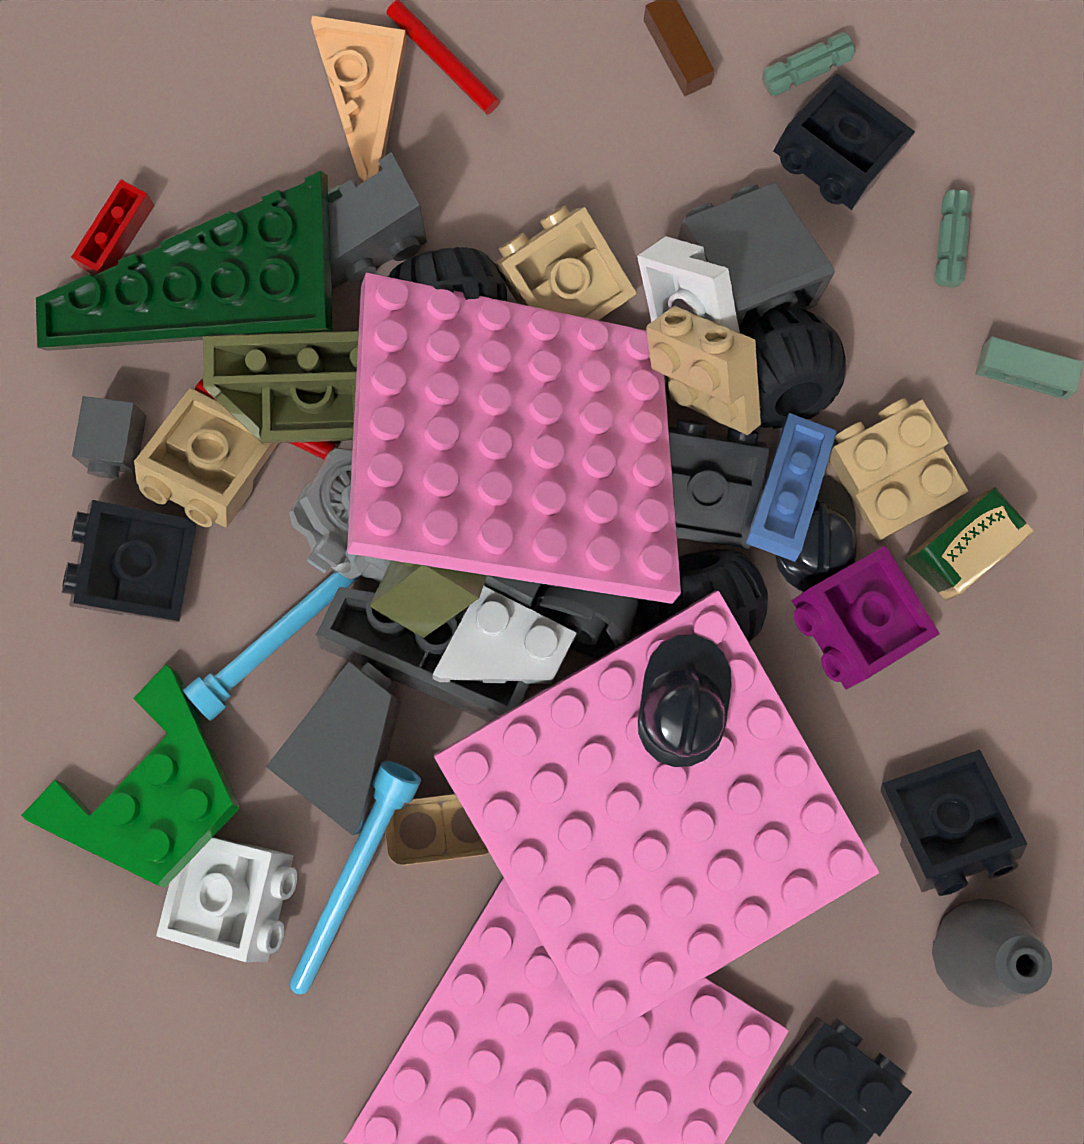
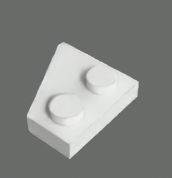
(504, 643)

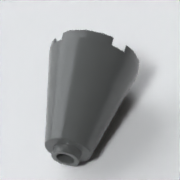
(598, 618)
(990, 954)

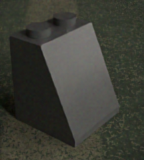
(764, 247)
(342, 745)

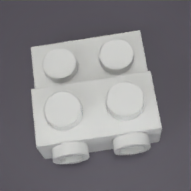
(681, 277)
(230, 900)

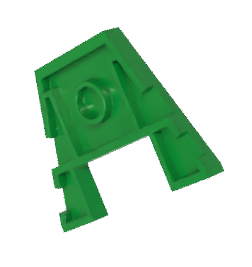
(162, 807)

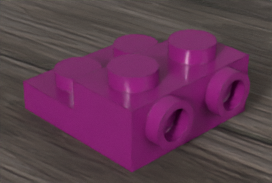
(863, 618)

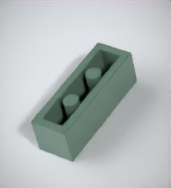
(1029, 368)

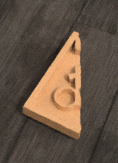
(364, 78)

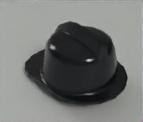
(828, 541)
(684, 701)

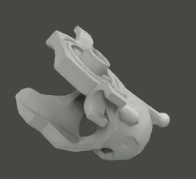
(323, 518)

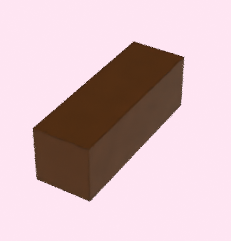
(678, 45)

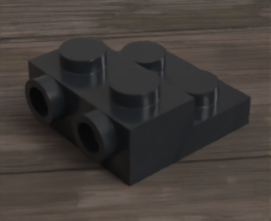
(842, 142)
(715, 482)
(130, 561)
(954, 823)
(832, 1089)

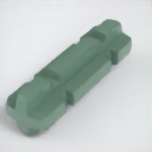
(808, 64)
(953, 238)

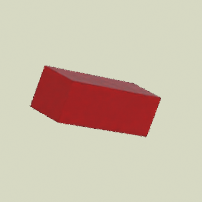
(113, 229)

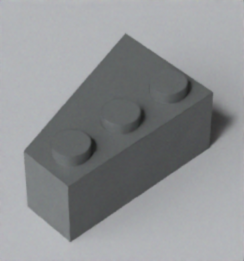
(374, 224)

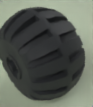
(455, 270)
(797, 364)
(719, 571)

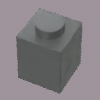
(108, 436)

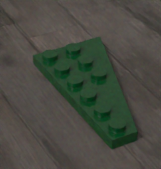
(221, 278)

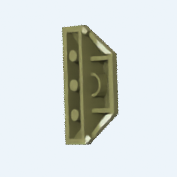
(285, 383)

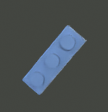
(791, 487)

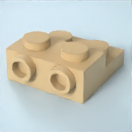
(565, 267)
(707, 367)
(201, 461)
(896, 468)

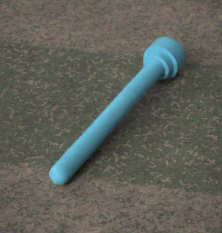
(213, 691)
(393, 787)

